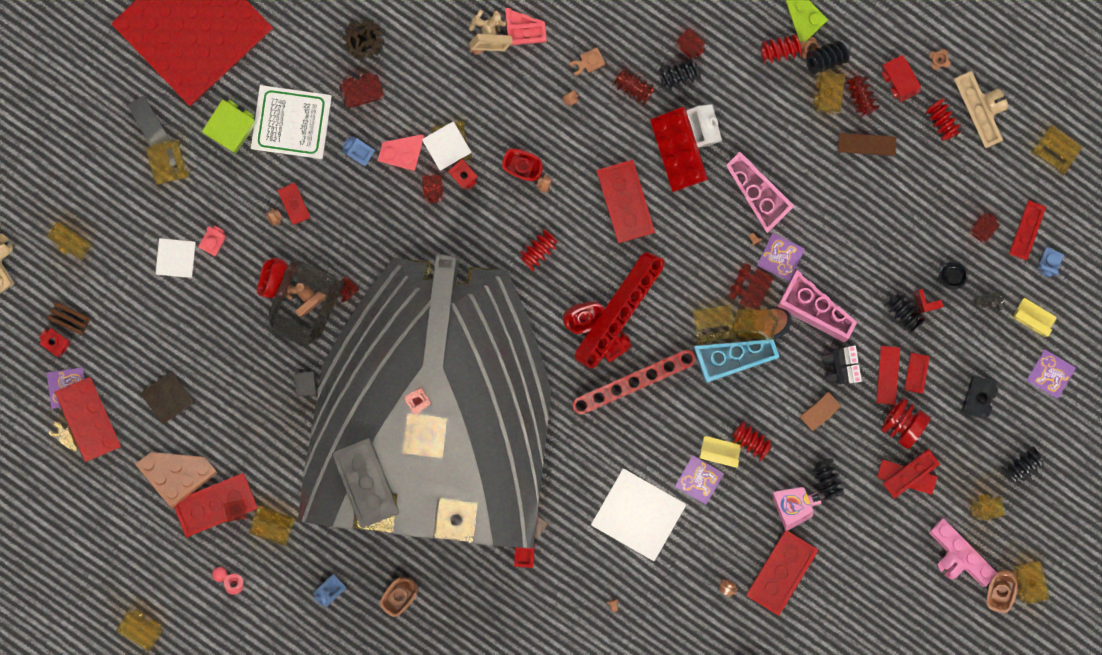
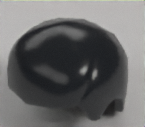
(953, 275)

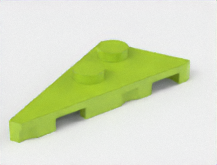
(805, 18)

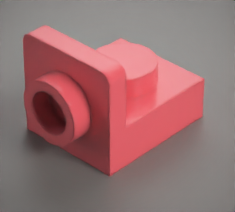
(213, 240)

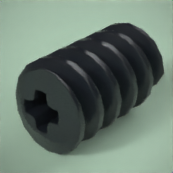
(827, 57)
(679, 74)
(904, 312)
(1023, 466)
(827, 479)

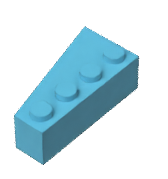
(728, 358)

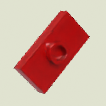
(294, 204)

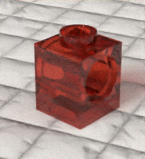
(690, 44)
(432, 188)
(984, 227)

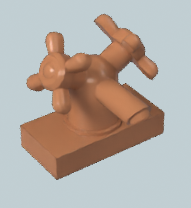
(308, 296)

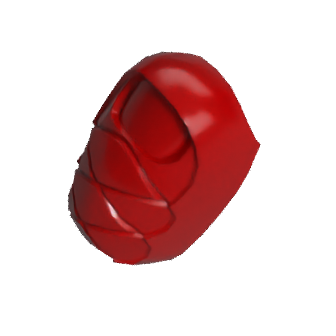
(522, 165)
(271, 277)
(582, 316)

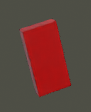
(916, 373)

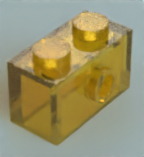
(829, 93)
(69, 241)
(755, 324)
(987, 507)
(272, 525)
(1031, 582)
(140, 630)

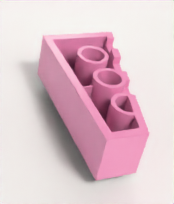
(760, 193)
(815, 308)

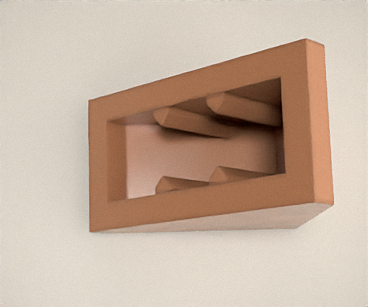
(820, 411)

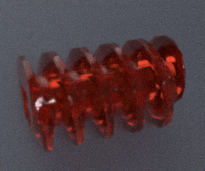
(633, 86)
(861, 95)

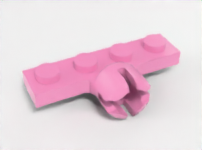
(960, 555)

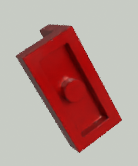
(921, 303)

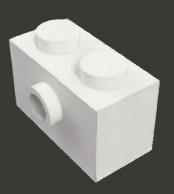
(704, 125)

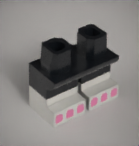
(841, 357)

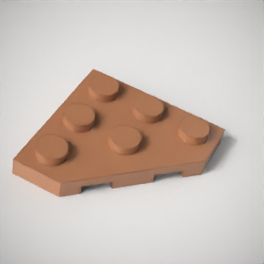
(175, 475)

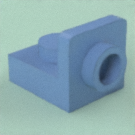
(357, 150)
(1050, 262)
(329, 591)

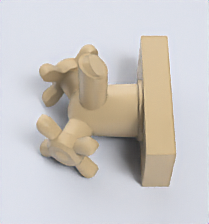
(489, 28)

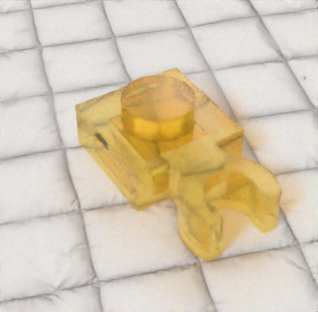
(66, 437)

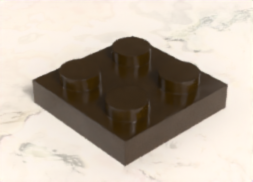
(167, 397)

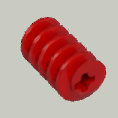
(780, 48)
(943, 120)
(538, 250)
(751, 440)

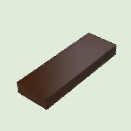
(866, 144)

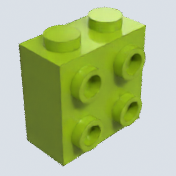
(229, 126)

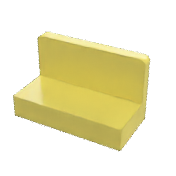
(1034, 317)
(720, 451)

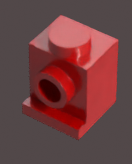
(459, 168)
(60, 345)

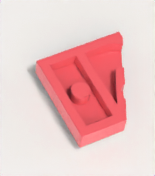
(524, 28)
(402, 152)

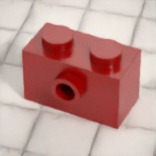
(900, 78)

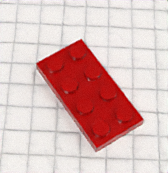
(678, 149)
(625, 201)
(87, 419)
(206, 507)
(782, 572)

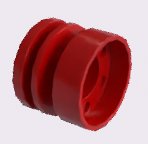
(905, 423)

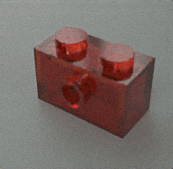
(361, 91)

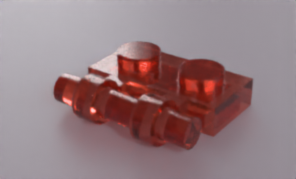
(756, 289)

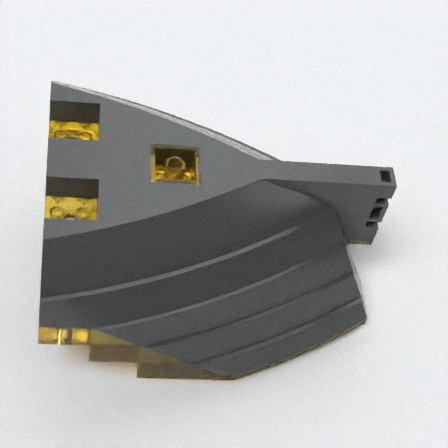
(488, 417)

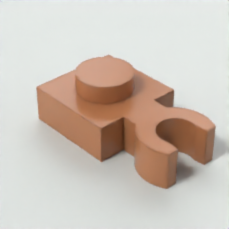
(590, 61)

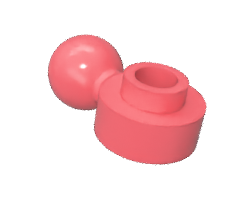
(220, 575)

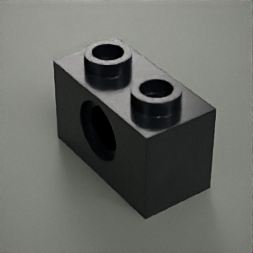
(971, 406)

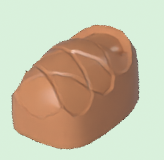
(1002, 591)
(399, 596)

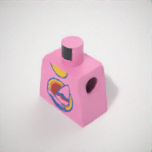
(795, 506)

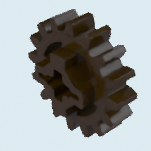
(368, 28)

